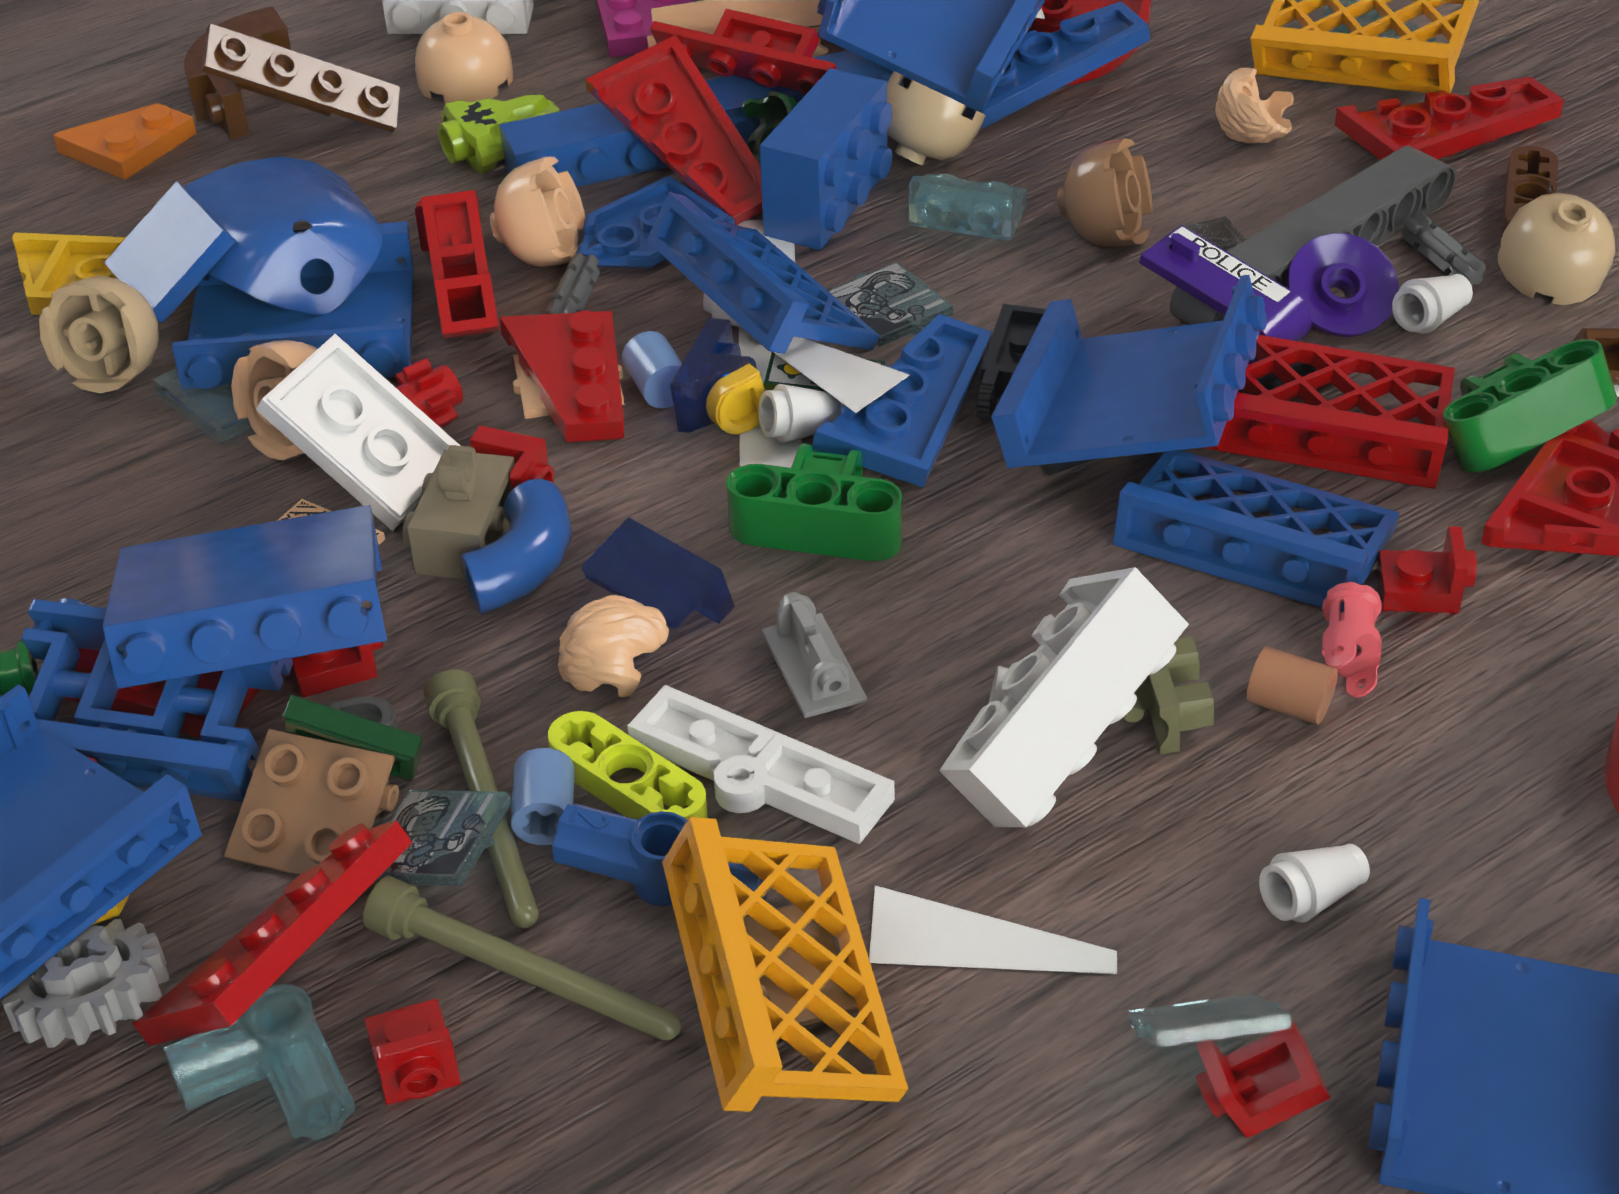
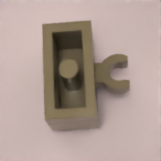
(458, 510)

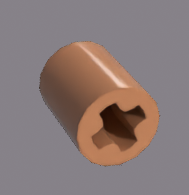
(1292, 685)

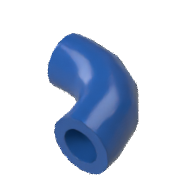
(526, 552)

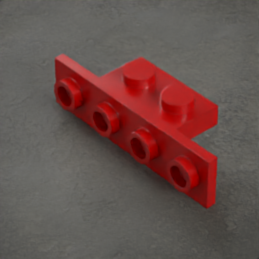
(754, 49)

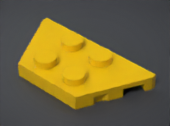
(59, 259)

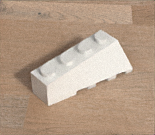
(1064, 695)

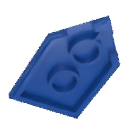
(621, 229)

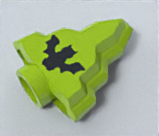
(473, 129)

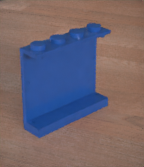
(939, 43)
(371, 321)
(1126, 389)
(244, 596)
(71, 839)
(1497, 1073)

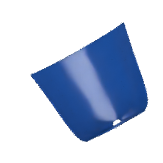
(258, 208)

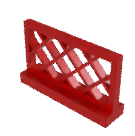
(1323, 431)

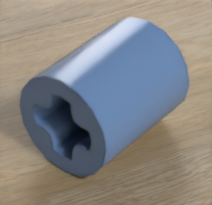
(652, 367)
(540, 794)

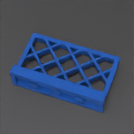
(753, 280)
(1260, 552)

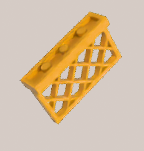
(1360, 55)
(728, 963)

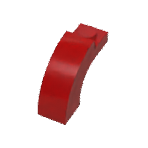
(459, 264)

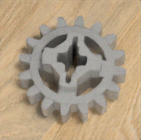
(89, 985)

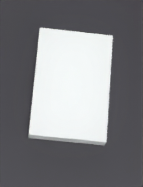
(358, 429)

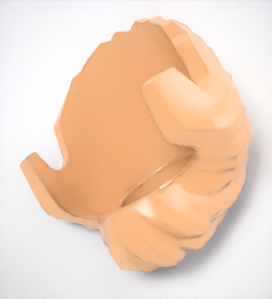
(1245, 115)
(605, 639)

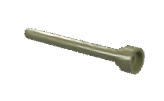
(455, 705)
(398, 911)

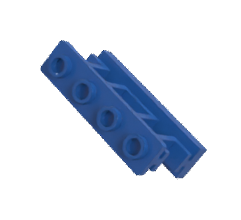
(138, 745)

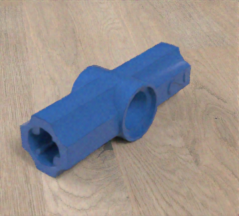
(626, 849)

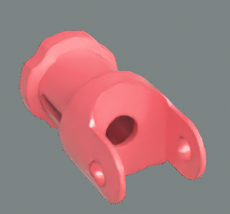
(1349, 631)

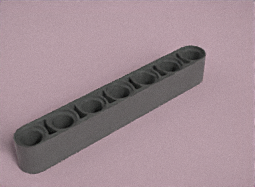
(1365, 205)

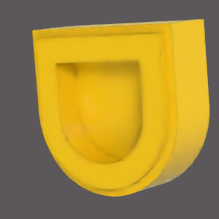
(735, 400)

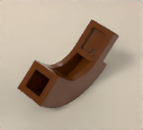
(219, 97)

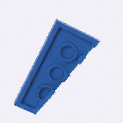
(1057, 58)
(911, 421)

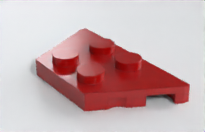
(1564, 497)

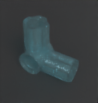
(270, 1042)

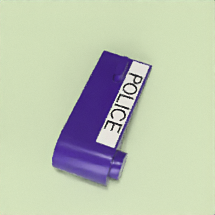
(1212, 272)

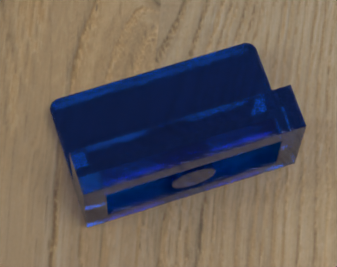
(659, 574)

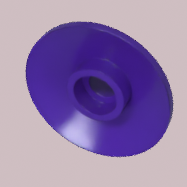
(1355, 269)

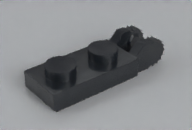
(1006, 348)

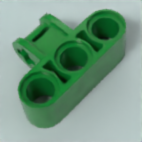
(1528, 403)
(816, 507)

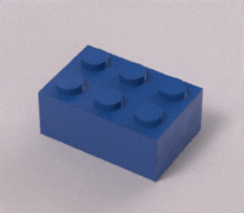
(825, 158)

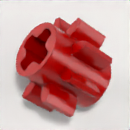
(431, 390)

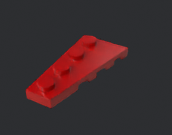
(683, 124)
(264, 949)

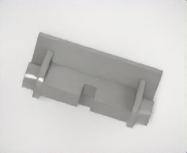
(811, 658)

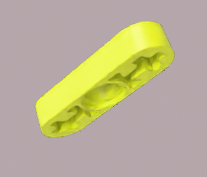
(617, 751)

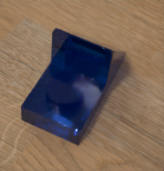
(707, 362)

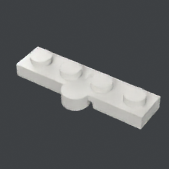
(762, 765)

